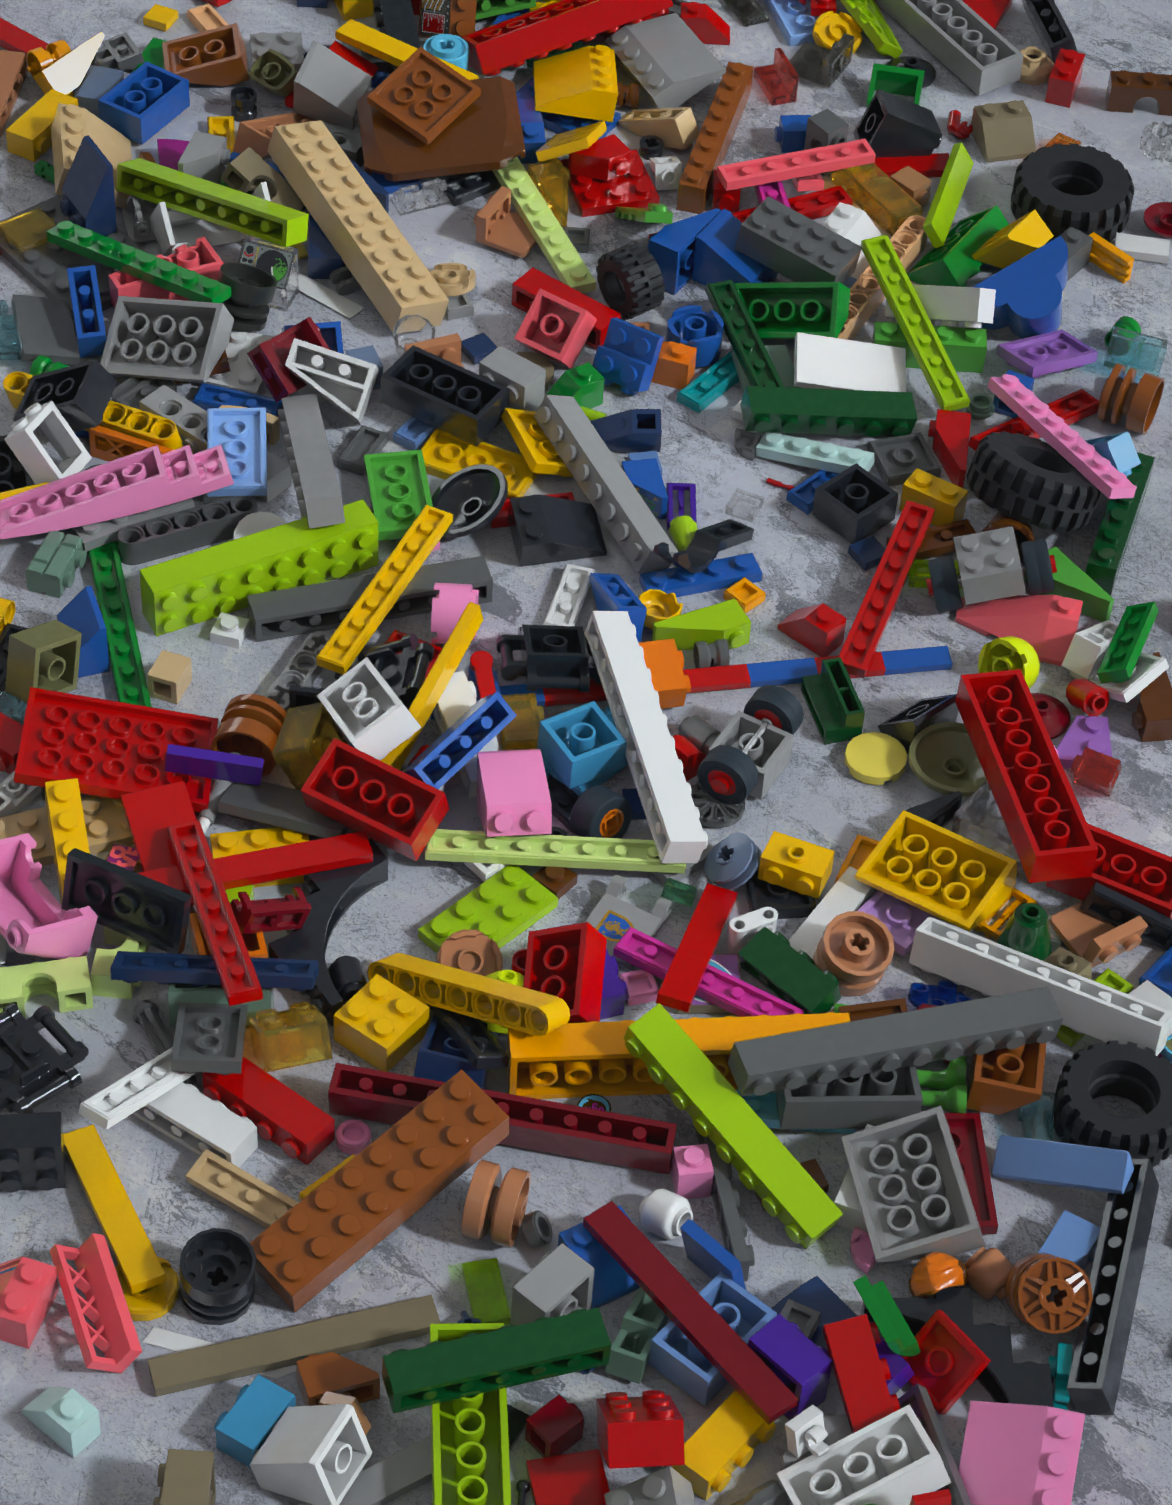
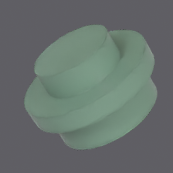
(981, 406)

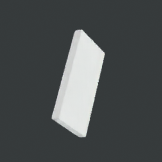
(848, 364)

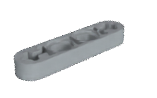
(294, 673)

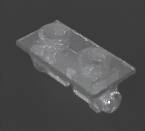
(410, 199)

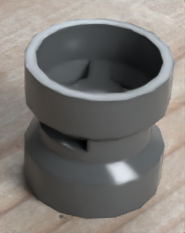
(711, 654)

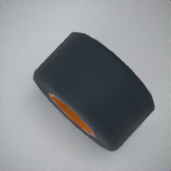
(601, 813)

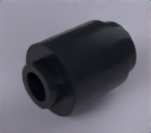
(347, 976)

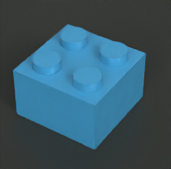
(582, 744)

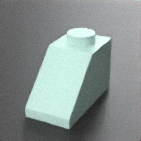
(65, 1418)

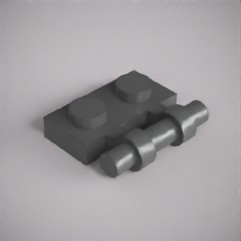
(118, 52)

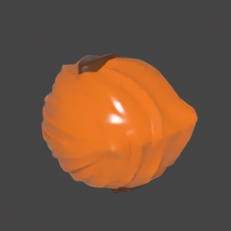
(936, 1273)

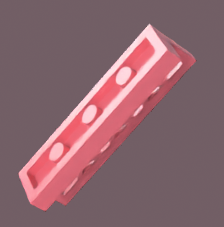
(104, 1304)

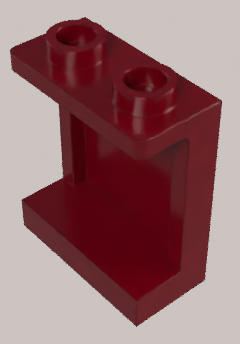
(272, 355)

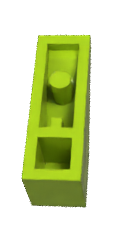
(707, 624)

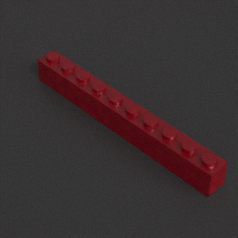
(532, 1121)

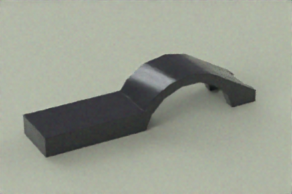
(706, 545)

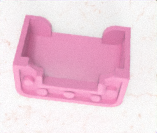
(30, 913)

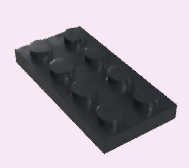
(127, 901)

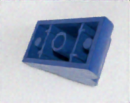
(1030, 291)

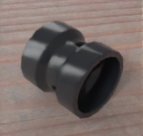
(243, 103)

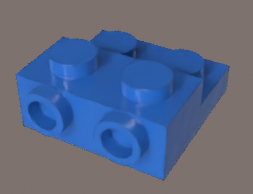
(628, 356)

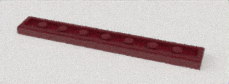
(690, 1313)

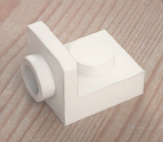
(667, 172)

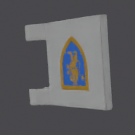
(614, 917)

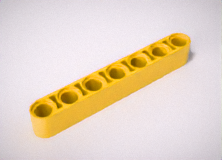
(116, 416)
(473, 994)

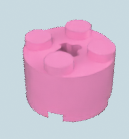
(449, 607)

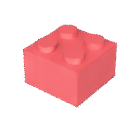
(555, 328)

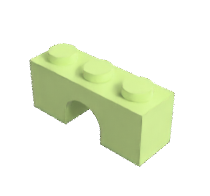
(100, 972)
(63, 979)

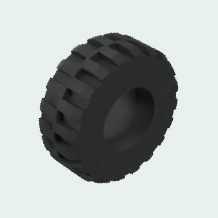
(1074, 189)
(1031, 483)

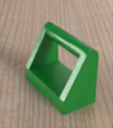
(896, 81)

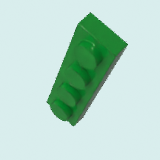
(1127, 642)

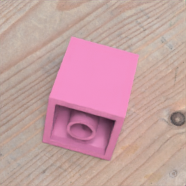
(513, 793)

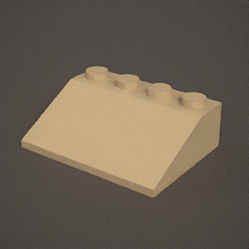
(67, 131)

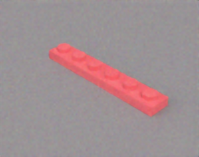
(795, 164)

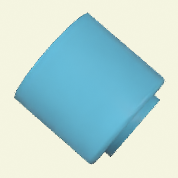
(449, 48)

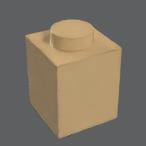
(169, 677)

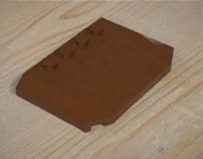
(476, 141)

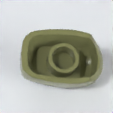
(274, 73)

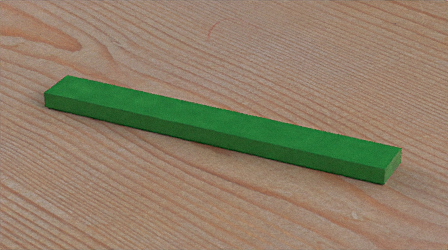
(121, 634)

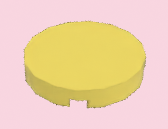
(875, 758)

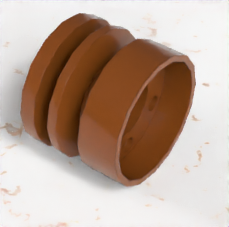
(1126, 397)
(250, 728)
(1030, 1284)

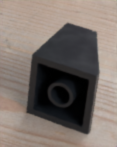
(898, 127)

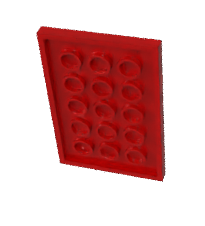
(108, 745)

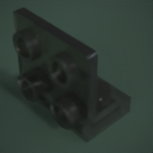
(822, 64)

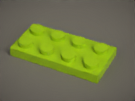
(498, 908)

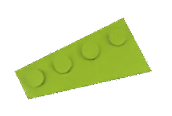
(874, 25)

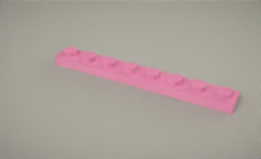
(1062, 437)

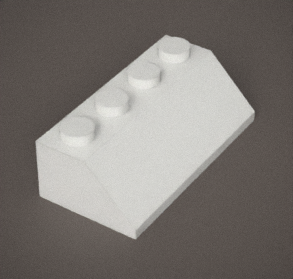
(872, 1466)

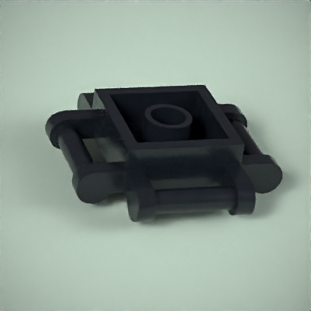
(550, 657)
(403, 671)
(29, 1064)

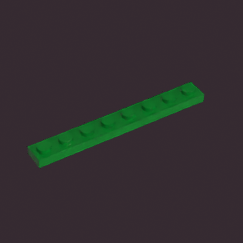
(138, 263)

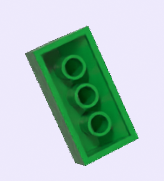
(953, 262)
(794, 307)

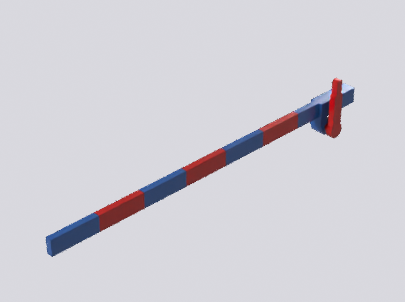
(718, 677)

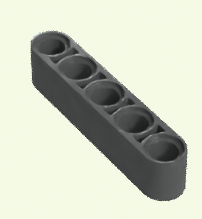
(183, 530)

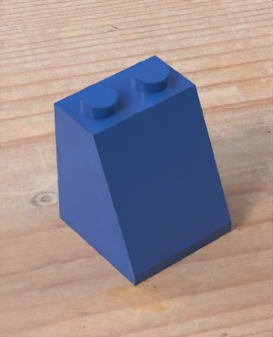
(719, 261)

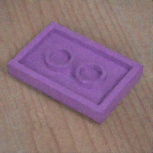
(1047, 353)

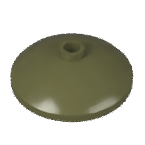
(946, 759)

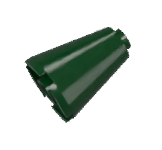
(1028, 931)

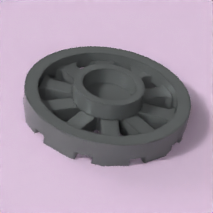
(715, 809)

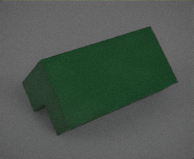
(833, 702)

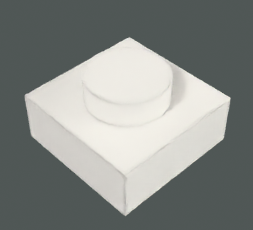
(229, 630)

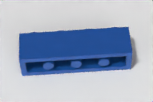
(461, 741)

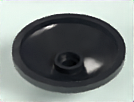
(473, 498)

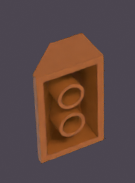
(1006, 1078)

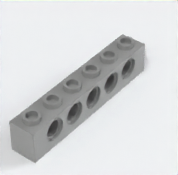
(192, 428)

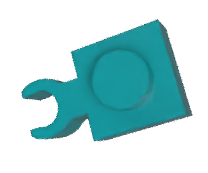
(1060, 1370)

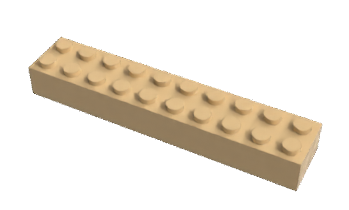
(356, 223)

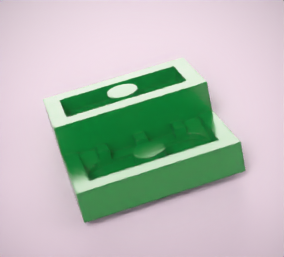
(887, 1317)

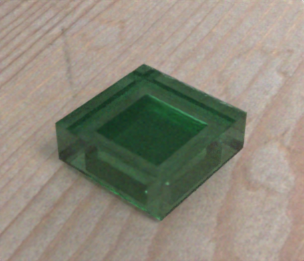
(679, 892)

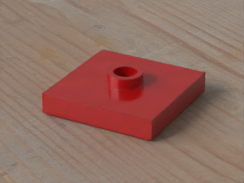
(946, 1361)

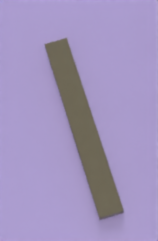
(287, 1345)

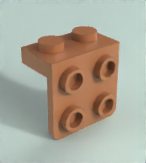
(501, 227)
(1095, 938)

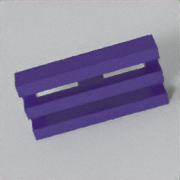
(680, 487)

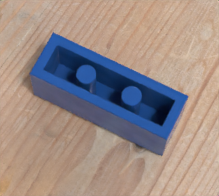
(87, 310)

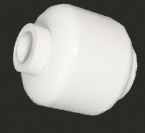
(664, 1213)

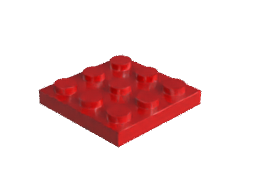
(602, 196)

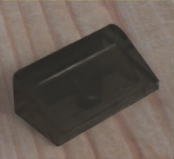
(747, 12)

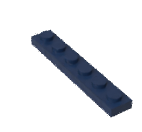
(200, 970)

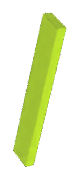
(948, 195)

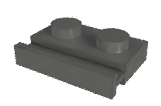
(136, 389)

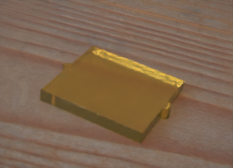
(27, 229)

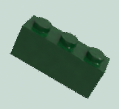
(789, 973)

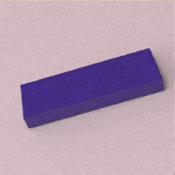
(214, 764)

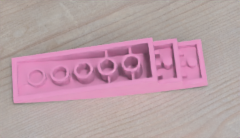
(115, 490)

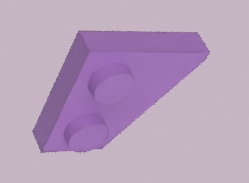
(1085, 732)

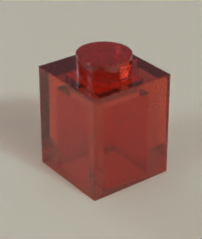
(1096, 771)

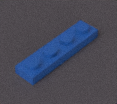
(718, 575)

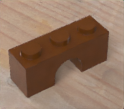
(1128, 87)

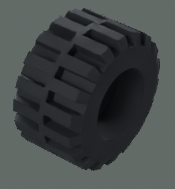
(630, 280)

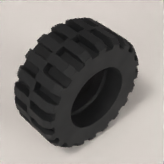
(1121, 1072)

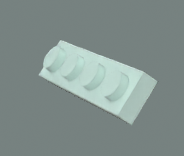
(812, 453)

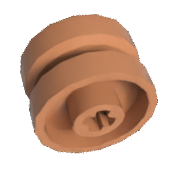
(855, 951)
(495, 1203)

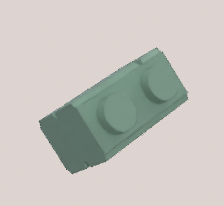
(55, 564)

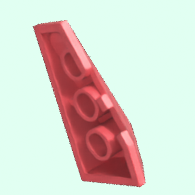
(1041, 620)

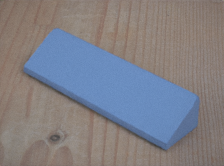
(1062, 1164)

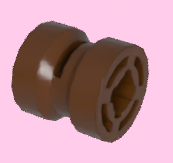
(631, 95)

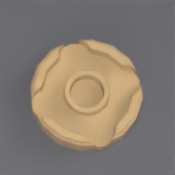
(454, 278)

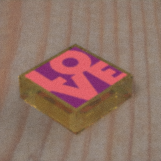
(124, 856)

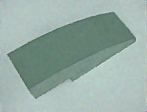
(632, 1345)

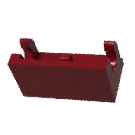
(271, 914)

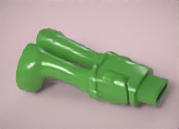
(952, 1080)

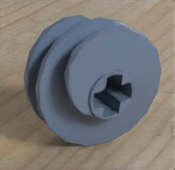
(732, 861)

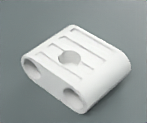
(746, 926)

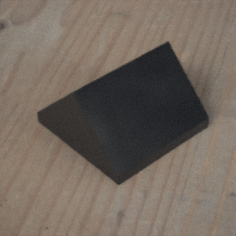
(918, 716)

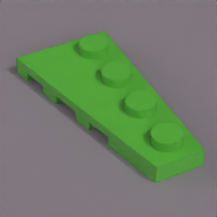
(653, 214)

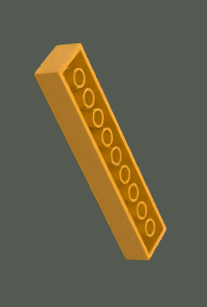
(594, 1057)

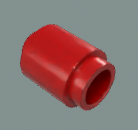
(1087, 696)

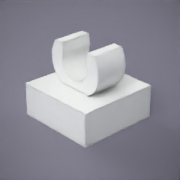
(807, 1433)

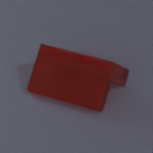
(778, 80)

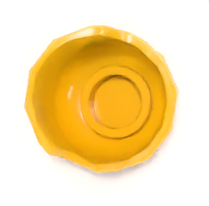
(659, 606)

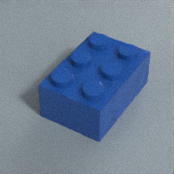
(144, 102)

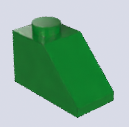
(583, 384)

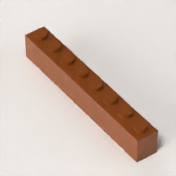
(714, 138)

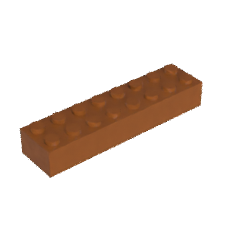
(378, 1190)

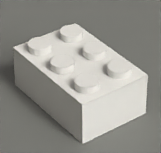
(368, 711)

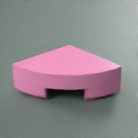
(862, 1250)

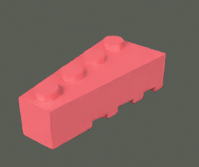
(196, 258)

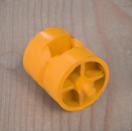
(39, 59)

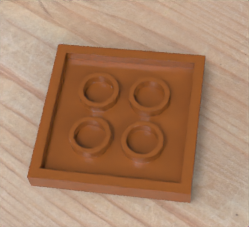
(423, 95)

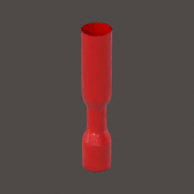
(779, 484)

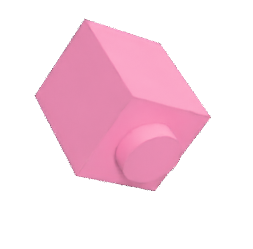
(692, 1171)

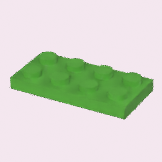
(397, 490)

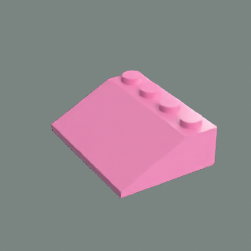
(1020, 1454)

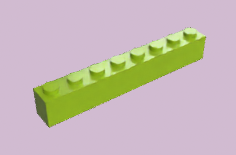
(212, 202)
(732, 1126)

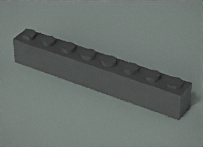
(327, 603)

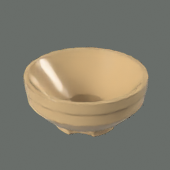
(1035, 66)

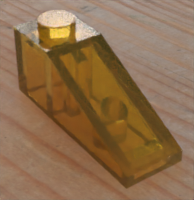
(552, 182)

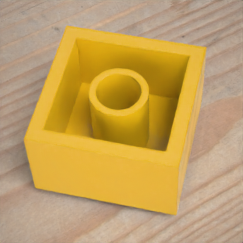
(381, 1023)

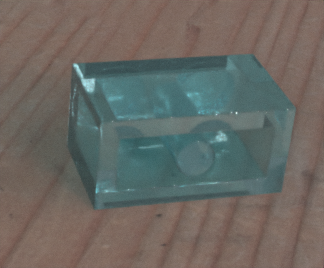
(1135, 351)

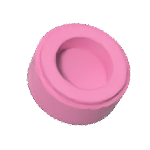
(353, 1136)

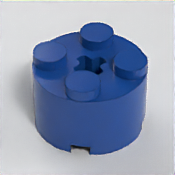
(699, 330)

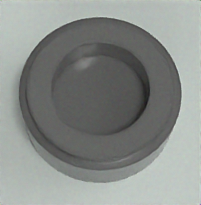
(537, 1229)

